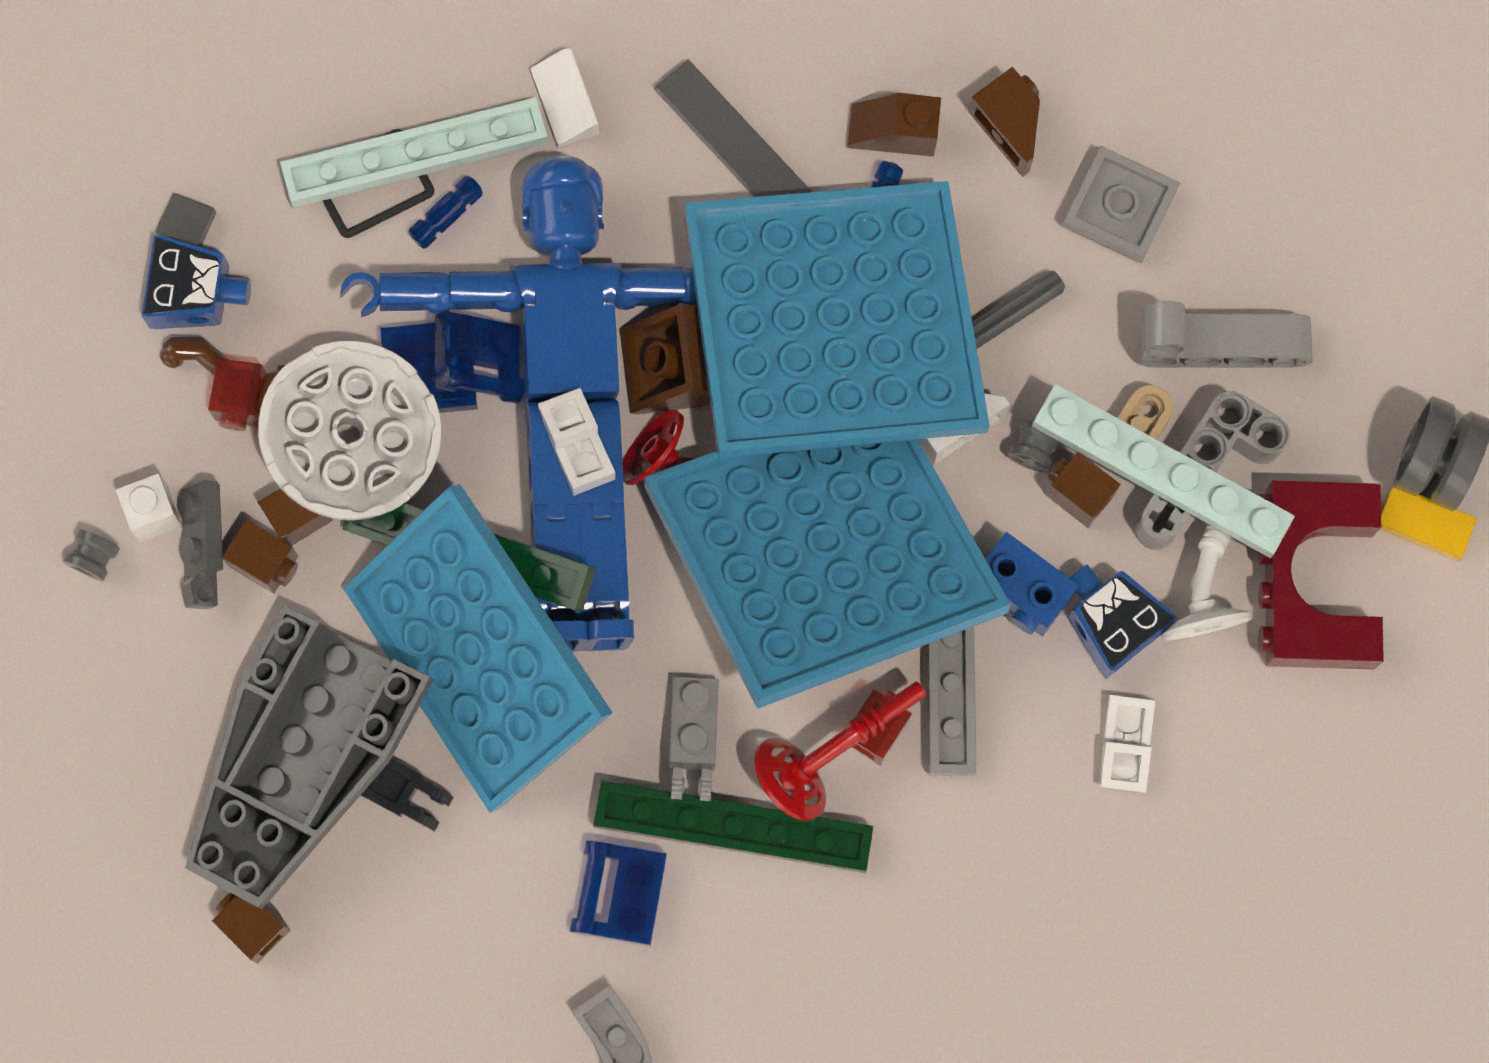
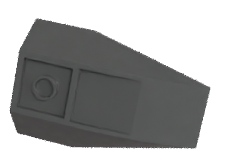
(298, 752)

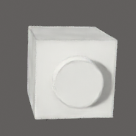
(149, 508)

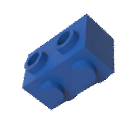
(1030, 580)

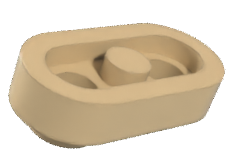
(1152, 396)

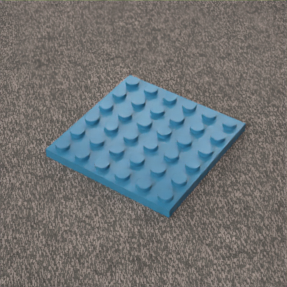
(835, 319)
(824, 559)

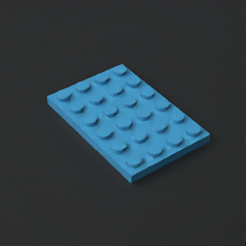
(503, 676)

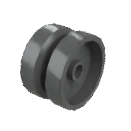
(1445, 455)

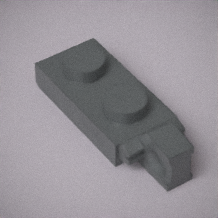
(201, 543)

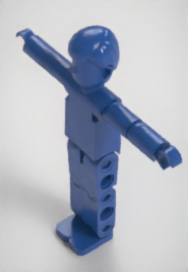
(565, 347)

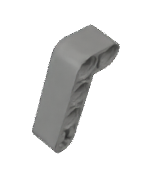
(1222, 340)
(1221, 438)

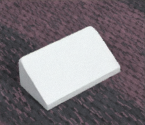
(565, 98)

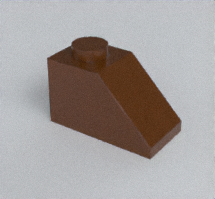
(1009, 116)
(896, 124)

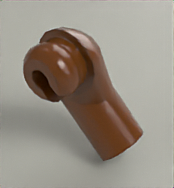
(190, 348)

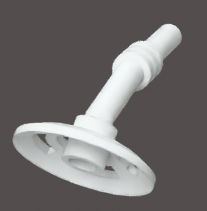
(1204, 614)

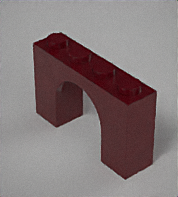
(1294, 630)

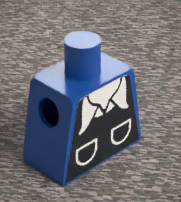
(189, 286)
(1116, 618)

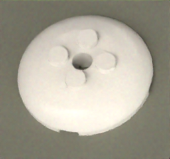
(360, 388)

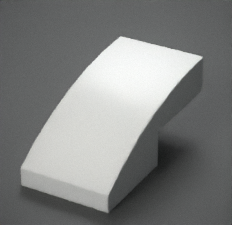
(576, 441)
(1127, 743)

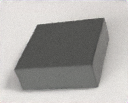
(186, 220)

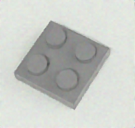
(1121, 204)

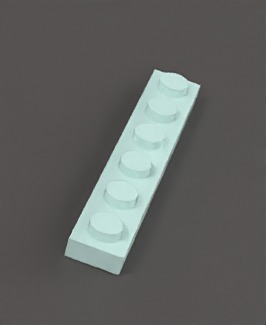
(414, 152)
(1163, 471)

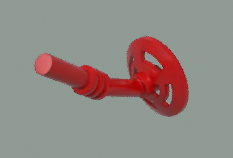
(655, 448)
(804, 768)

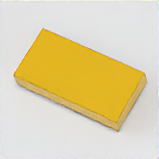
(1426, 523)

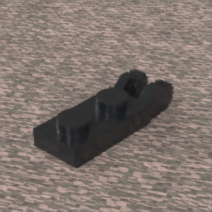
(396, 788)

